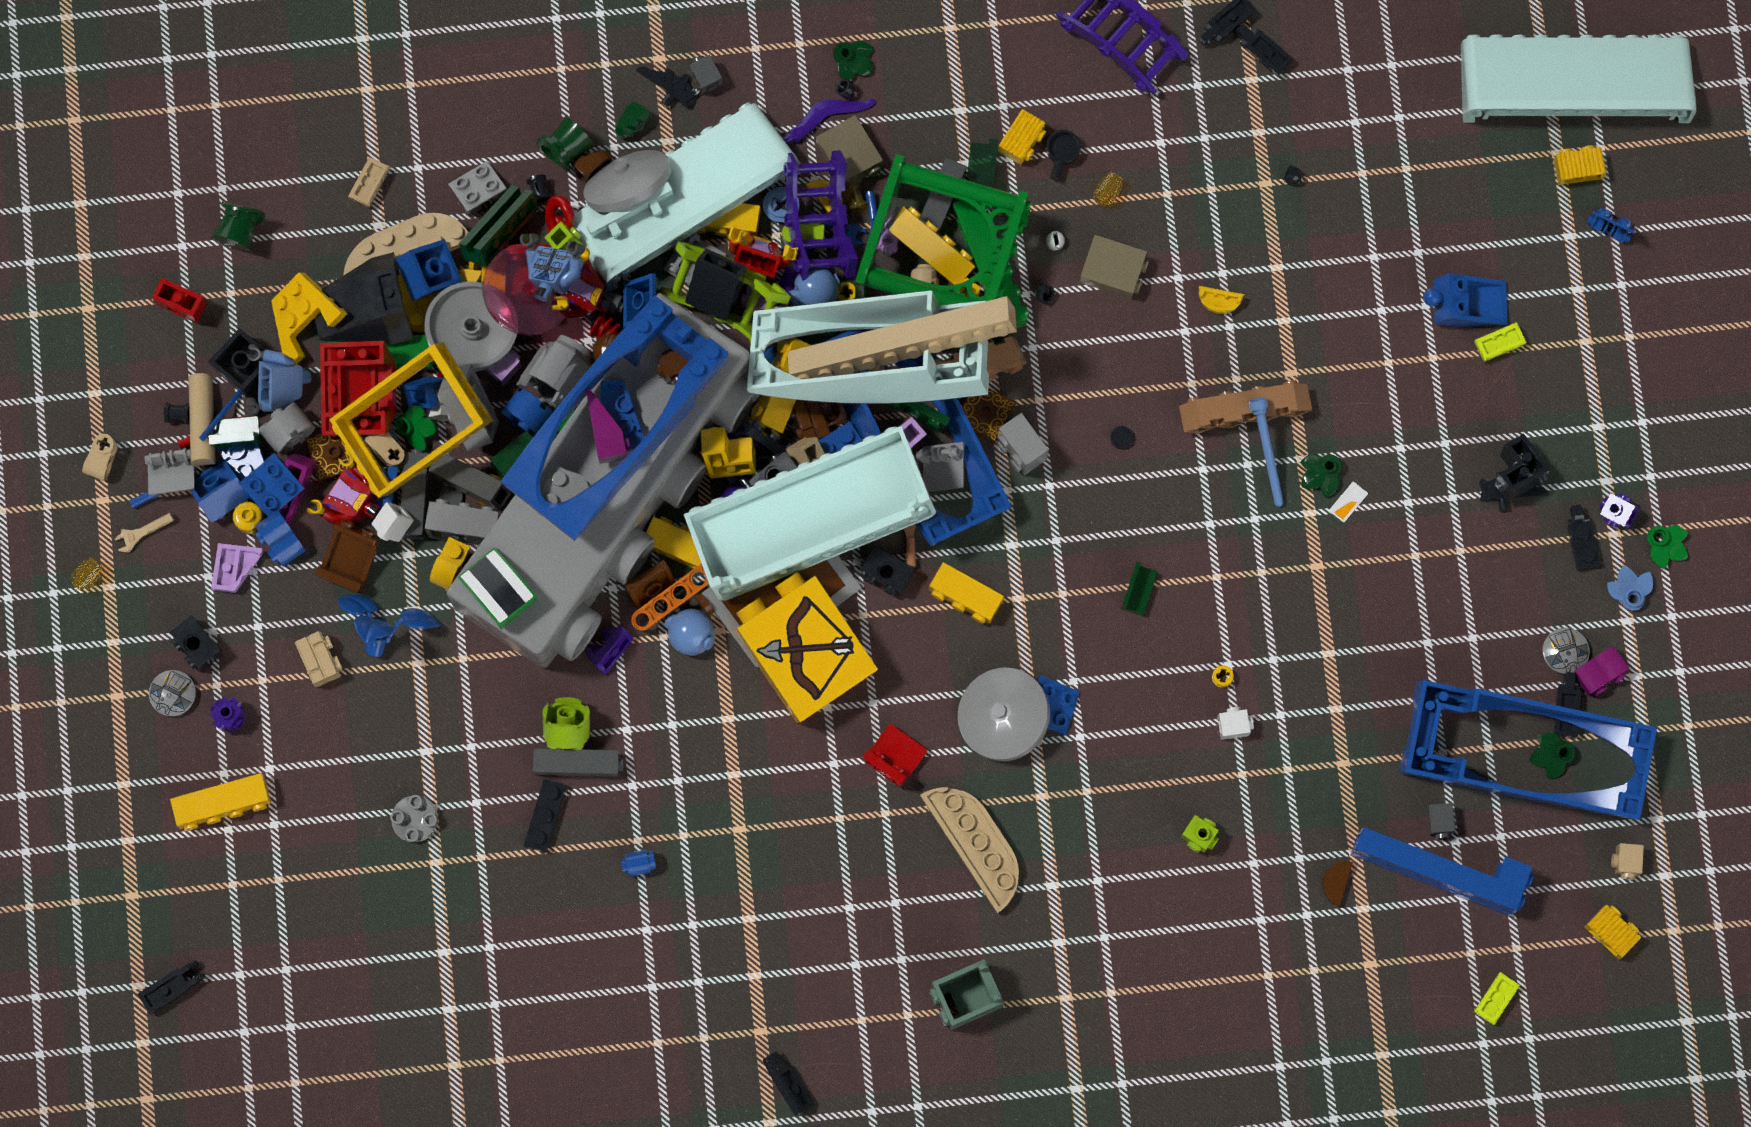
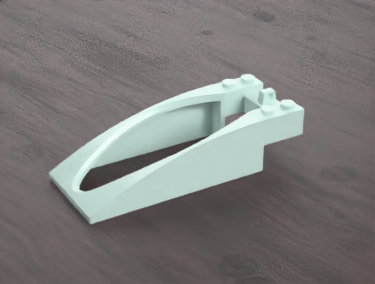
(902, 385)

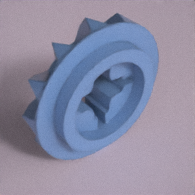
(770, 205)

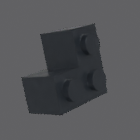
(1524, 471)

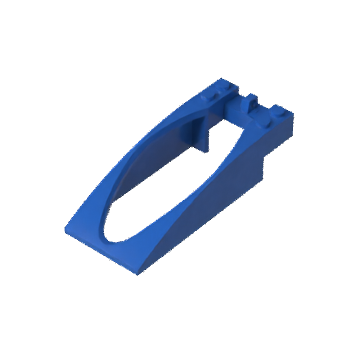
(704, 362)
(986, 490)
(1432, 697)

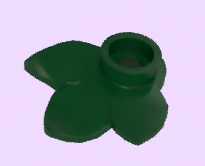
(857, 59)
(1318, 475)
(1549, 754)

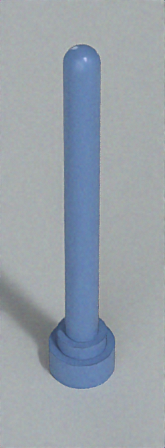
(1259, 409)

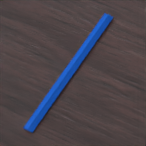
(220, 416)

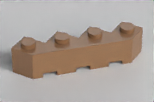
(1003, 356)
(1233, 409)

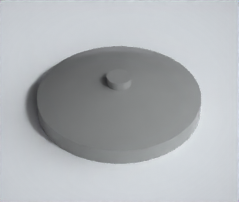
(627, 181)
(466, 327)
(1003, 714)

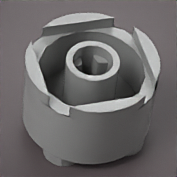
(286, 429)

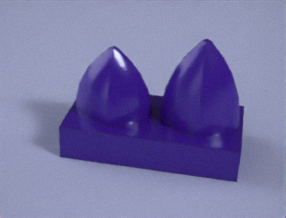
(615, 644)

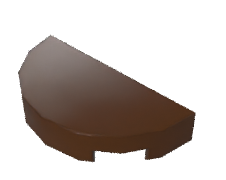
(1335, 881)

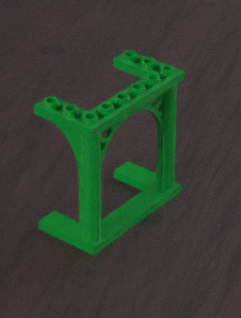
(1014, 206)

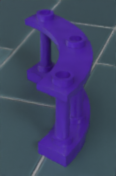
(1136, 15)
(836, 217)

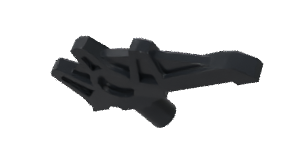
(675, 87)
(1490, 492)

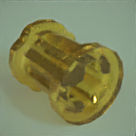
(859, 204)

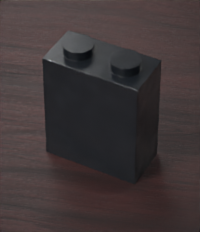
(715, 284)

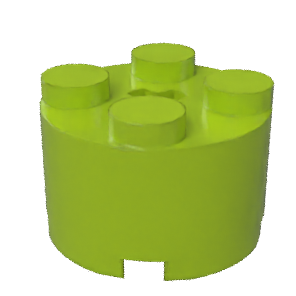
(566, 724)

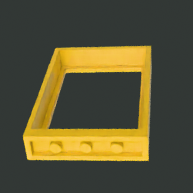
(359, 450)

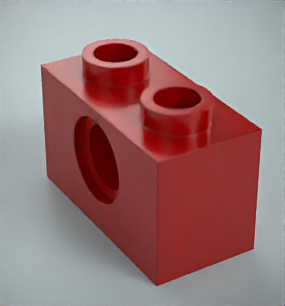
(179, 300)

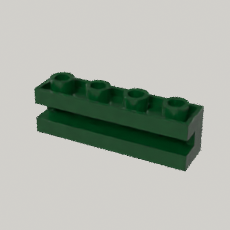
(498, 226)

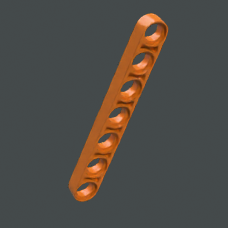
(672, 601)

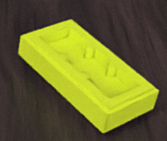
(1500, 342)
(1496, 998)

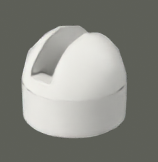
(1050, 241)

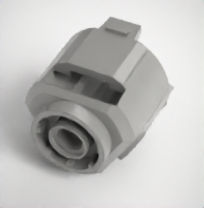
(556, 370)

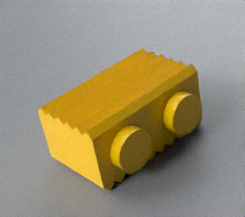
(1022, 137)
(1579, 165)
(1613, 931)

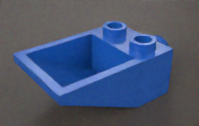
(1468, 301)

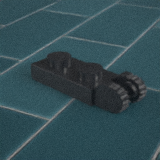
(169, 988)

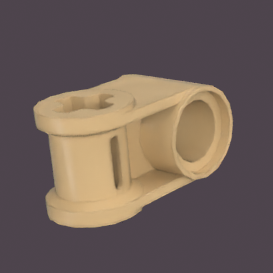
(382, 446)
(99, 461)

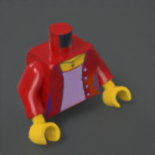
(759, 253)
(582, 295)
(348, 498)

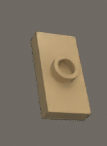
(369, 182)

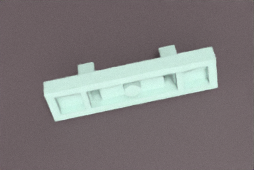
(613, 218)

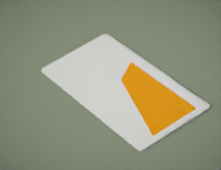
(1348, 502)

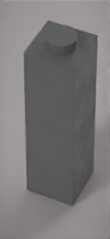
(939, 205)
(470, 481)
(415, 496)
(577, 762)

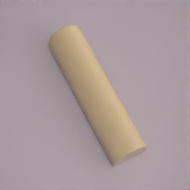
(201, 415)

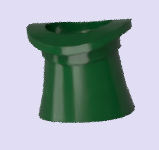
(565, 143)
(237, 226)

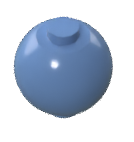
(816, 289)
(690, 631)

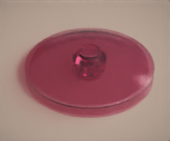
(512, 297)

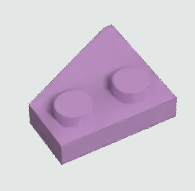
(233, 566)

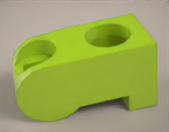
(808, 232)

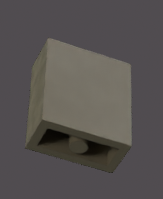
(856, 148)
(1114, 267)

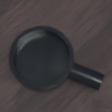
(1063, 149)

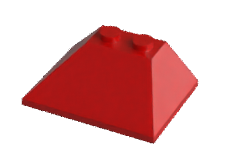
(350, 372)

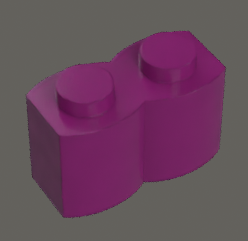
(1601, 670)

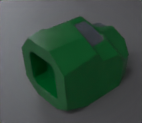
(632, 120)

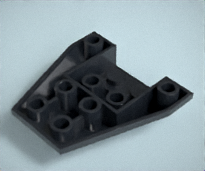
(371, 302)

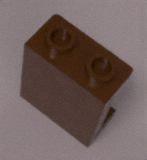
(349, 555)

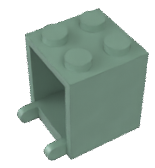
(971, 991)

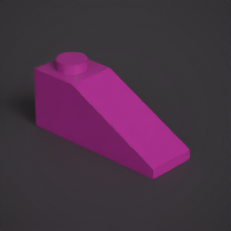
(608, 435)
(302, 469)

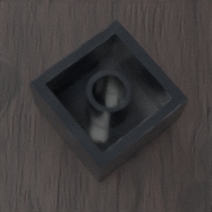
(235, 366)

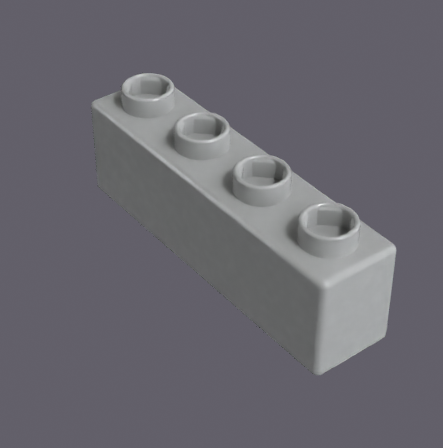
(572, 573)

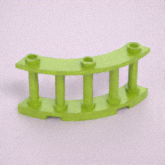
(773, 294)

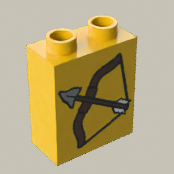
(803, 646)

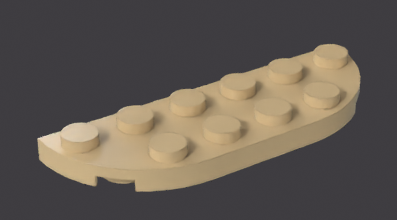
(407, 236)
(976, 842)

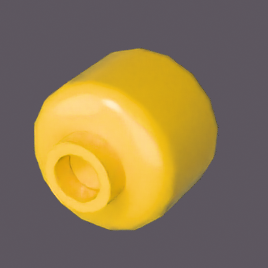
(247, 516)

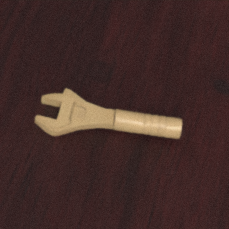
(131, 537)

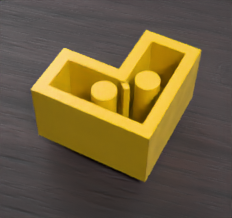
(727, 456)

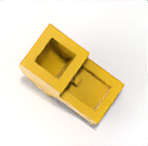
(449, 563)

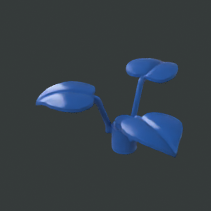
(377, 632)

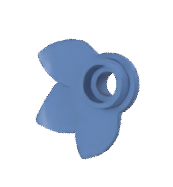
(1630, 585)

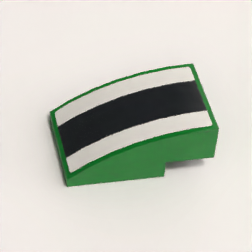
(498, 588)

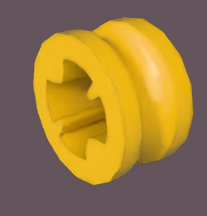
(851, 288)
(1228, 680)

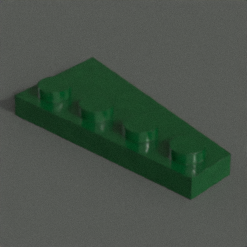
(924, 414)

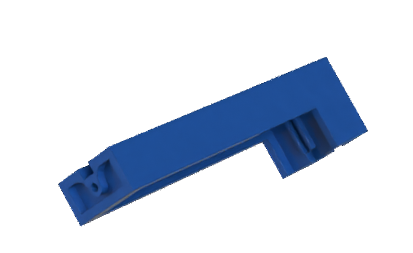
(1499, 893)

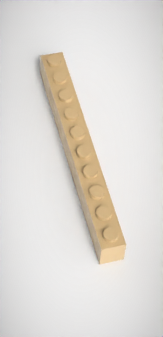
(904, 340)

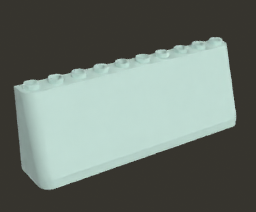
(1577, 76)
(706, 182)
(809, 514)

